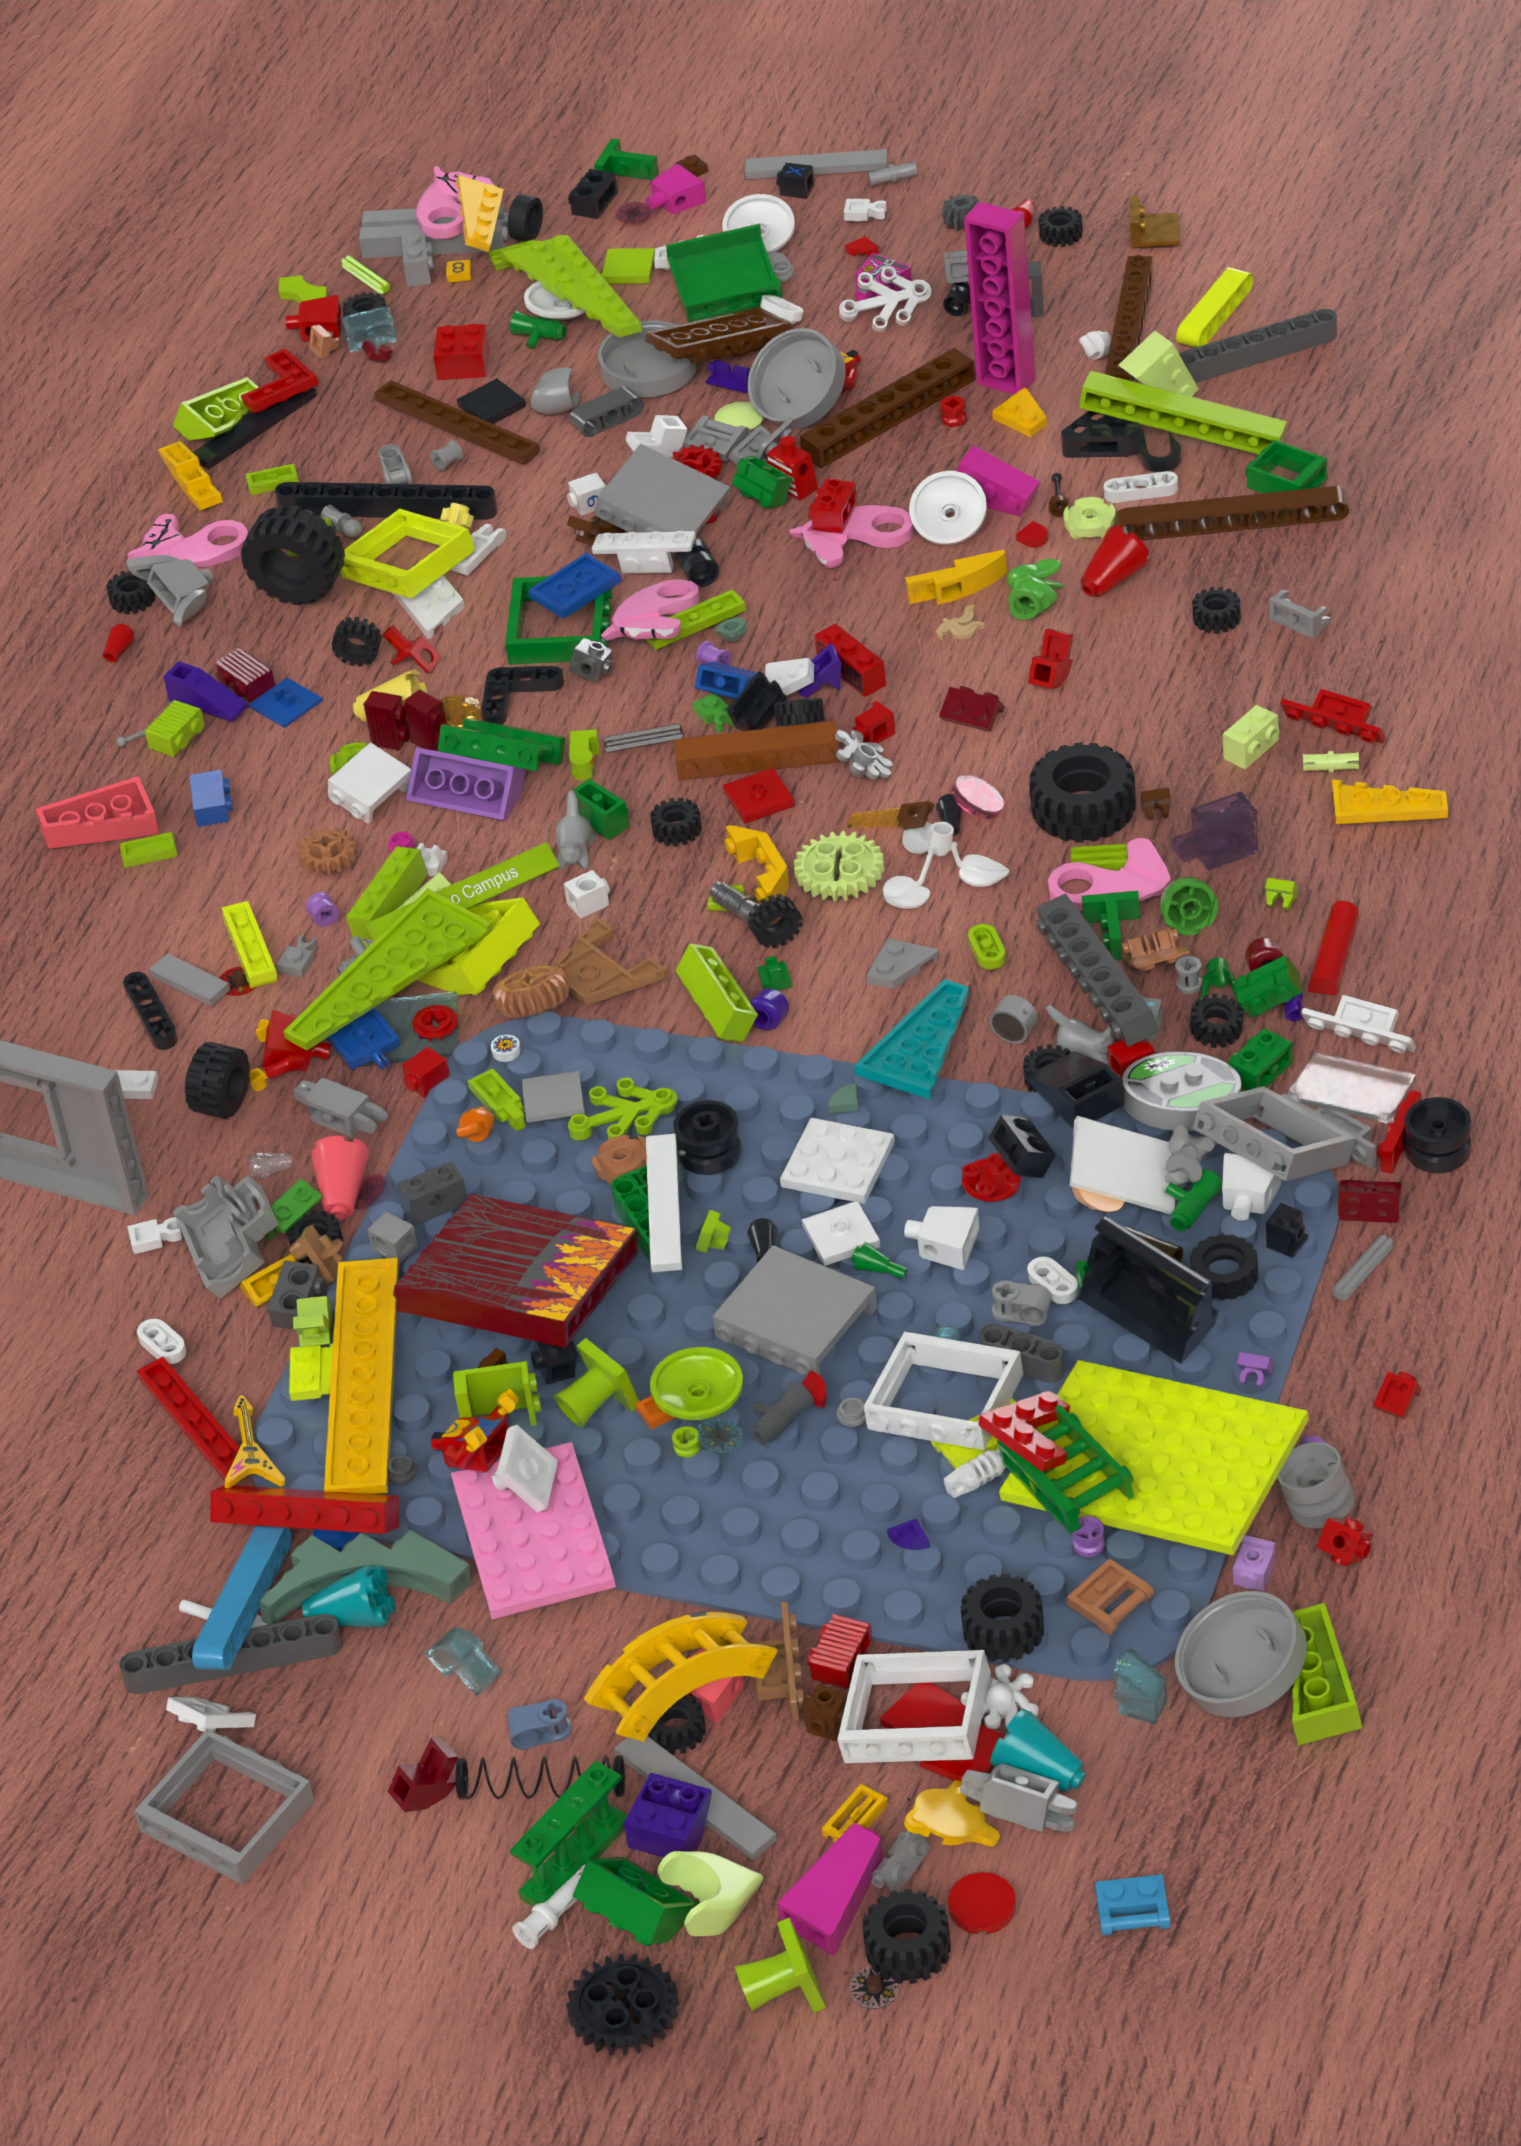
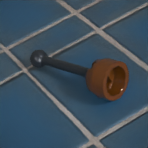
(1058, 499)

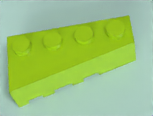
(1322, 1692)

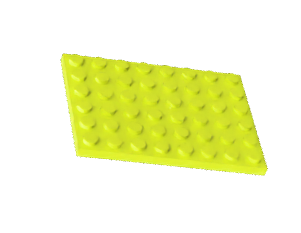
(1193, 1452)

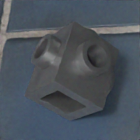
(591, 660)

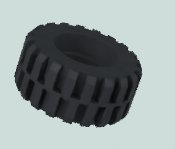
(303, 535)
(1088, 814)

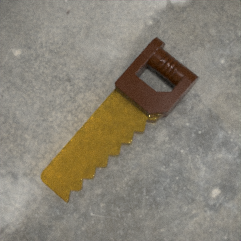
(899, 816)

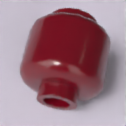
(1262, 952)

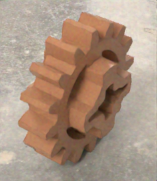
(327, 851)

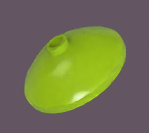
(696, 1383)

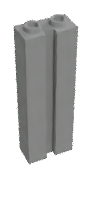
(383, 232)

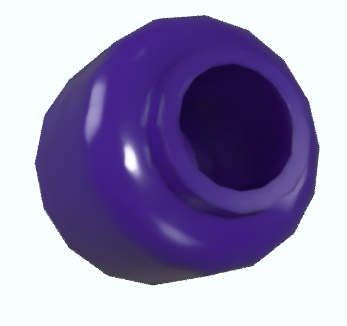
(771, 1008)

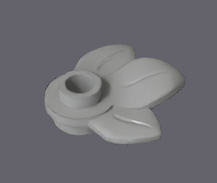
(781, 266)

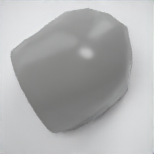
(552, 393)

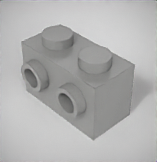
(417, 259)

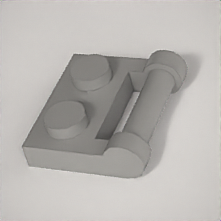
(717, 435)

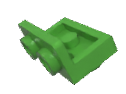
(293, 1206)

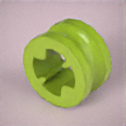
(680, 1436)

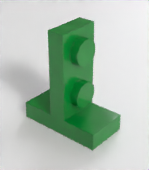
(627, 163)
(1108, 911)

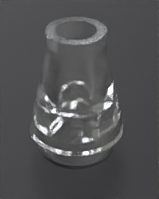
(268, 1164)

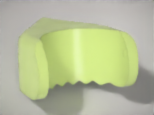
(717, 1882)

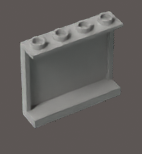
(659, 495)
(792, 1310)

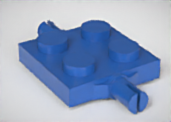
(365, 1040)

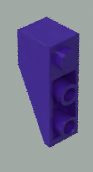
(202, 691)

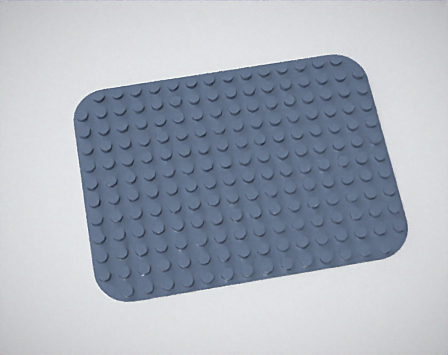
(815, 1504)

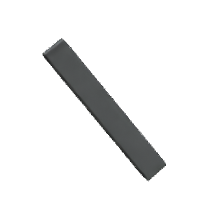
(1261, 345)
(262, 1649)

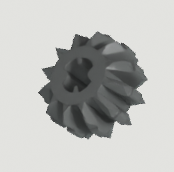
(956, 209)

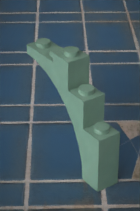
(409, 1564)

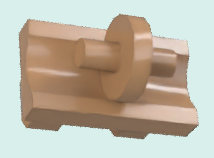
(320, 1251)

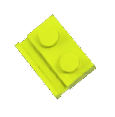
(310, 1372)

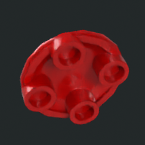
(990, 1179)

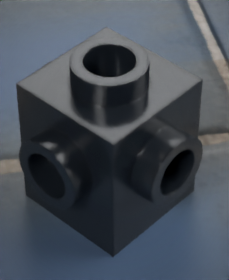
(554, 1361)

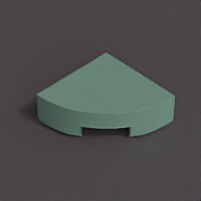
(844, 1100)

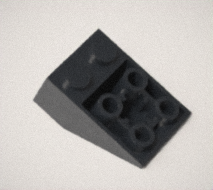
(1079, 1087)

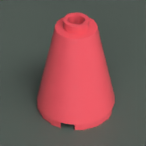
(339, 1173)

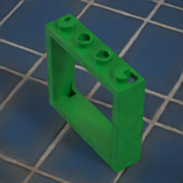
(549, 648)

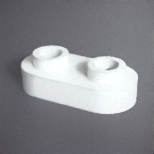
(782, 308)
(1055, 1278)
(161, 1340)

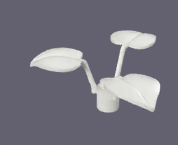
(937, 840)

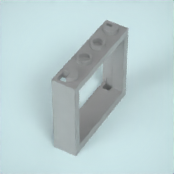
(1323, 1142)
(209, 1747)

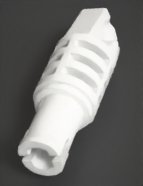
(974, 1473)

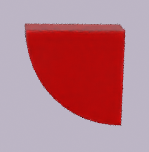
(861, 246)
(817, 1388)

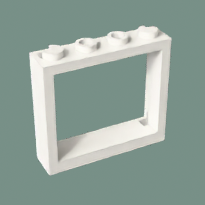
(946, 1355)
(913, 1743)

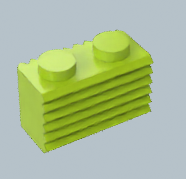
(174, 728)

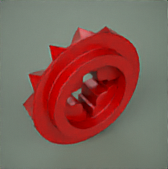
(443, 1015)

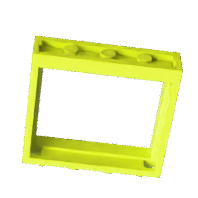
(359, 557)

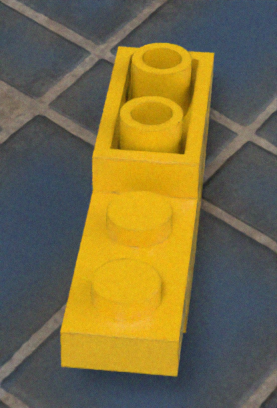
(962, 580)

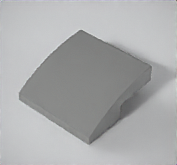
(552, 1096)

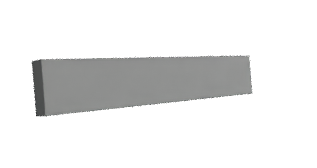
(822, 163)
(723, 1815)

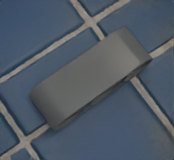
(606, 411)
(1039, 1357)

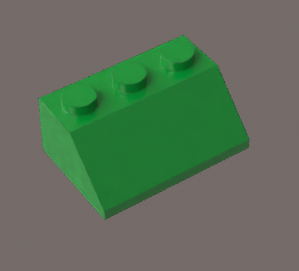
(633, 1899)

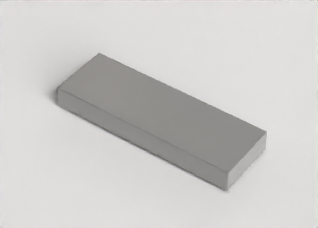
(189, 979)

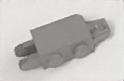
(339, 1107)
(1020, 1798)

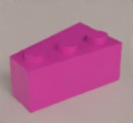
(1003, 485)

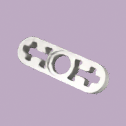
(1156, 484)

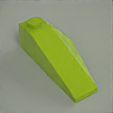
(213, 411)

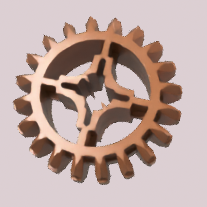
(531, 991)

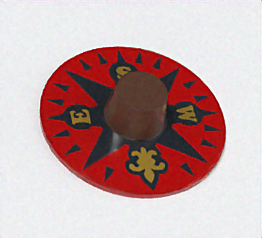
(237, 981)

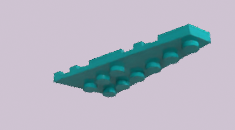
(918, 1045)

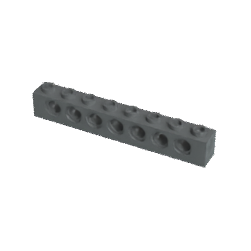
(1096, 970)

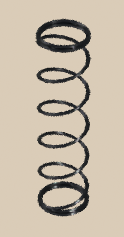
(461, 1776)

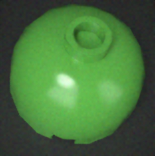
(1188, 905)

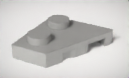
(898, 962)

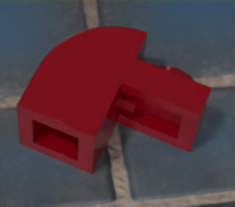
(427, 1782)

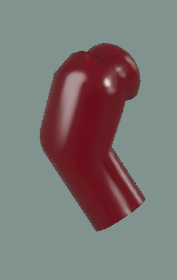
(382, 354)

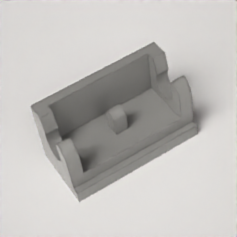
(1297, 617)

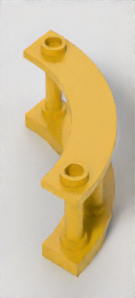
(725, 1657)

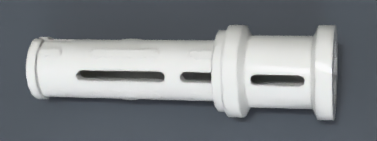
(546, 1914)

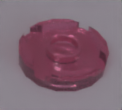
(977, 796)

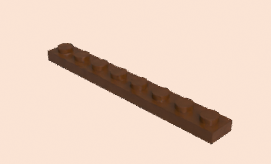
(457, 422)

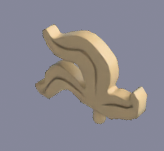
(960, 627)

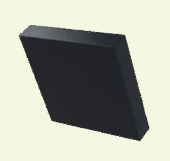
(492, 401)

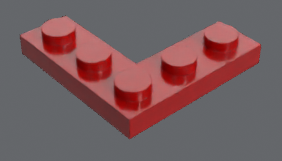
(293, 379)
(1016, 1424)

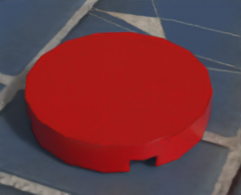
(982, 1903)

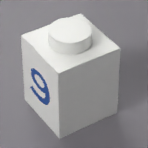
(585, 492)

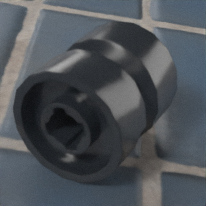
(699, 564)

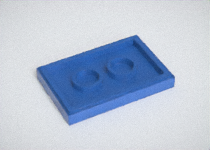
(574, 585)

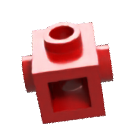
(1345, 1540)

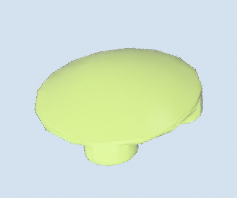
(739, 414)

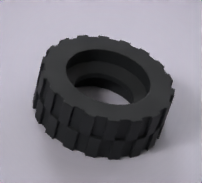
(1226, 1248)

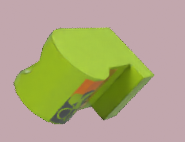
(582, 748)

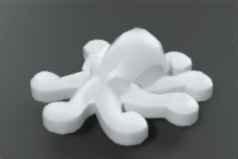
(1004, 1697)

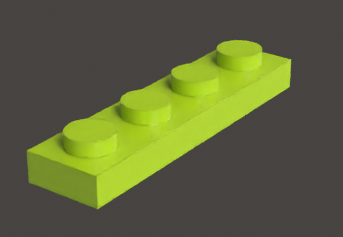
(704, 616)

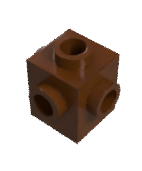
(824, 1711)

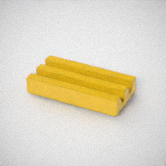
(862, 1815)

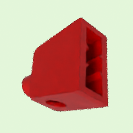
(313, 312)

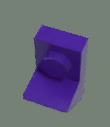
(826, 669)

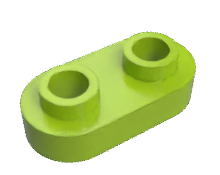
(986, 946)

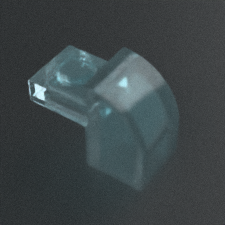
(463, 1654)

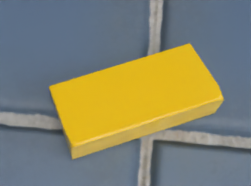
(261, 1285)

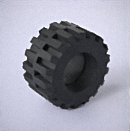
(217, 1080)
(1002, 1598)
(913, 1957)

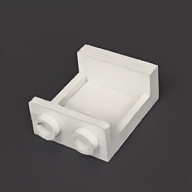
(367, 782)

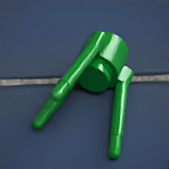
(1218, 975)

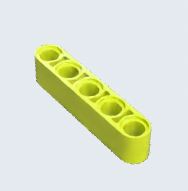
(1214, 308)

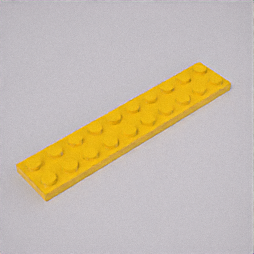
(362, 1377)

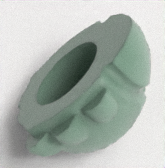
(732, 629)

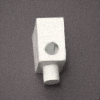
(1247, 1186)
(946, 1234)

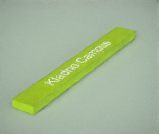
(486, 883)

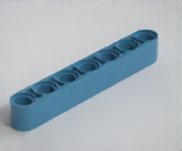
(240, 1598)

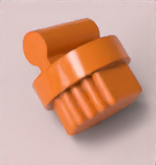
(476, 1124)

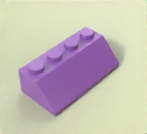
(464, 784)

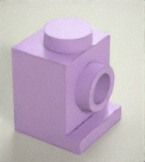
(1254, 1563)

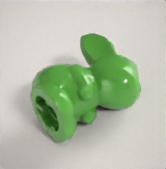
(1031, 592)

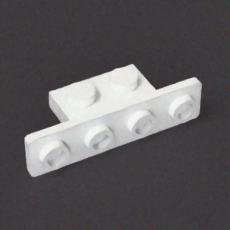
(644, 551)
(1363, 1020)

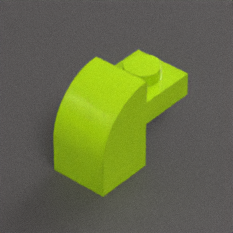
(314, 1321)

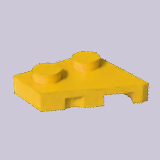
(1021, 413)

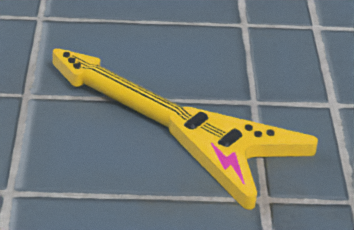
(250, 1456)

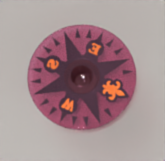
(633, 212)
(369, 1191)

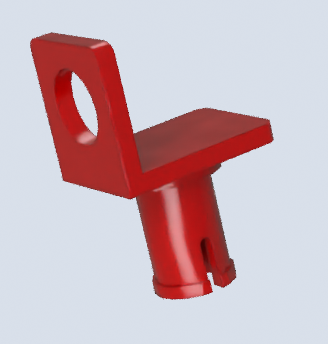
(410, 648)

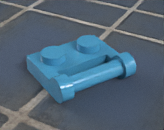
(1132, 1897)

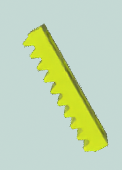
(249, 944)

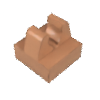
(322, 342)

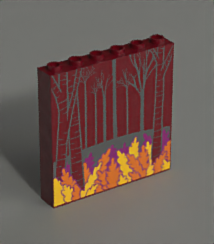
(516, 1270)

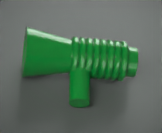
(537, 328)
(1193, 1201)

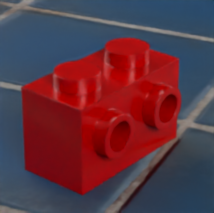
(833, 506)

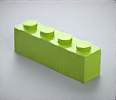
(389, 889)
(716, 992)

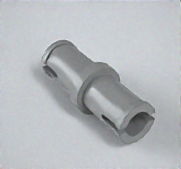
(892, 173)

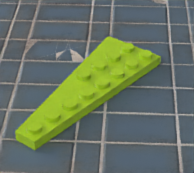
(572, 277)
(409, 948)

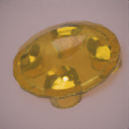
(461, 707)

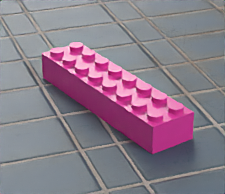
(1000, 297)

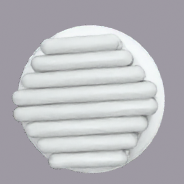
(1096, 344)

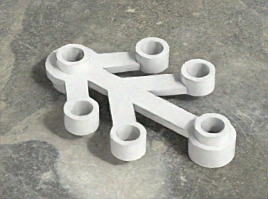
(888, 298)

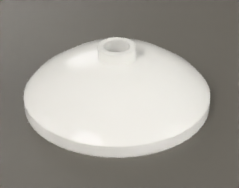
(771, 212)
(548, 305)
(944, 494)

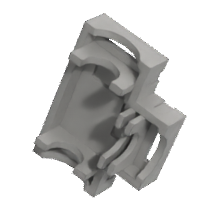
(225, 1232)

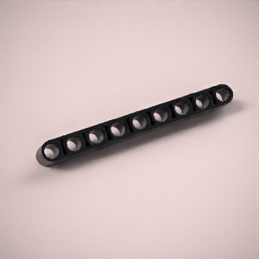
(382, 500)

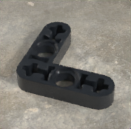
(500, 683)

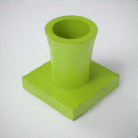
(591, 1390)
(781, 1973)

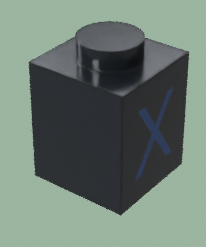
(795, 180)

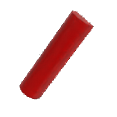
(1334, 948)

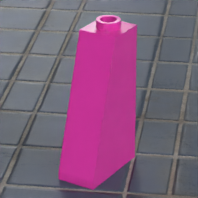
(833, 1889)

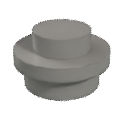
(851, 1412)

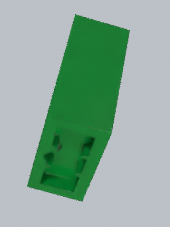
(1311, 469)

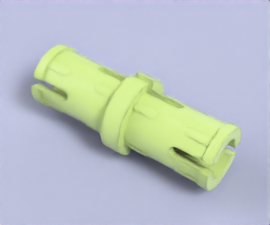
(1331, 761)

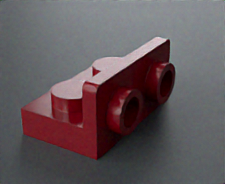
(1369, 1201)

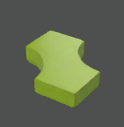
(298, 290)

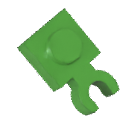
(712, 709)

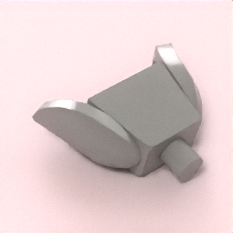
(175, 583)

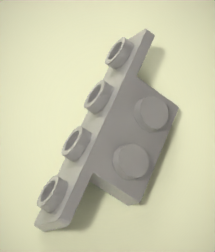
(1363, 1151)

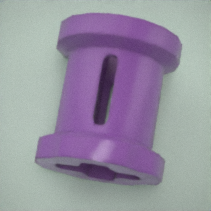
(708, 653)

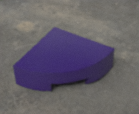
(909, 1535)

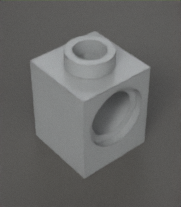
(392, 1237)

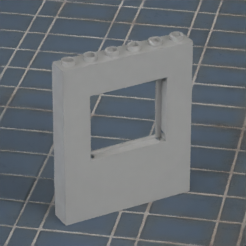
(91, 1127)

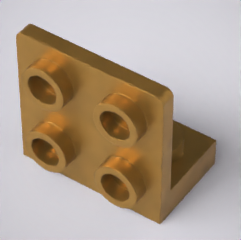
(1152, 228)

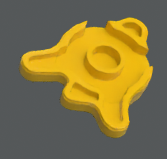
(950, 1817)

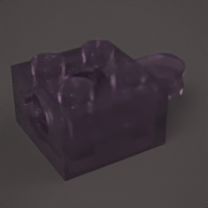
(1220, 832)

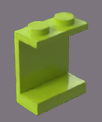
(480, 1387)

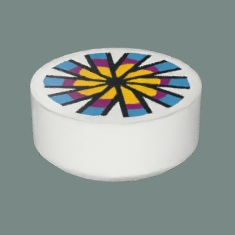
(505, 1048)

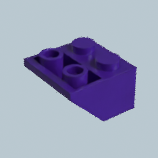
(667, 1816)

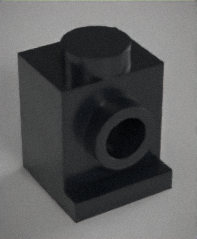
(1285, 1230)

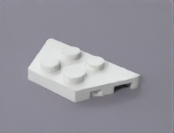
(433, 605)

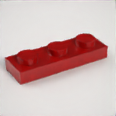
(1394, 1145)

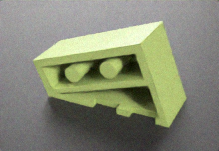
(1160, 366)

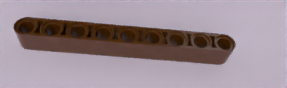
(1234, 513)

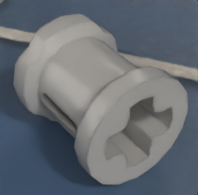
(446, 455)
(1191, 975)

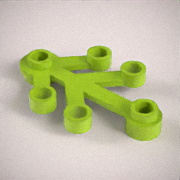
(657, 1102)

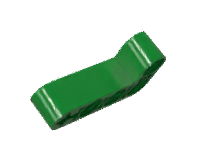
(631, 1204)

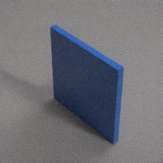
(285, 702)

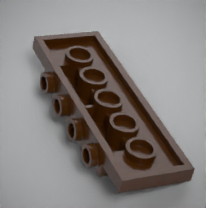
(719, 335)

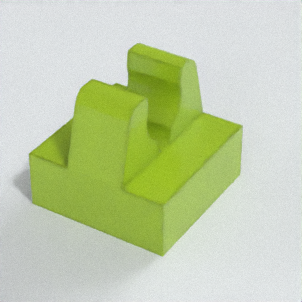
(1281, 889)
(713, 1233)

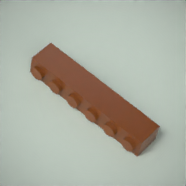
(756, 750)

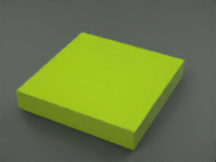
(628, 265)

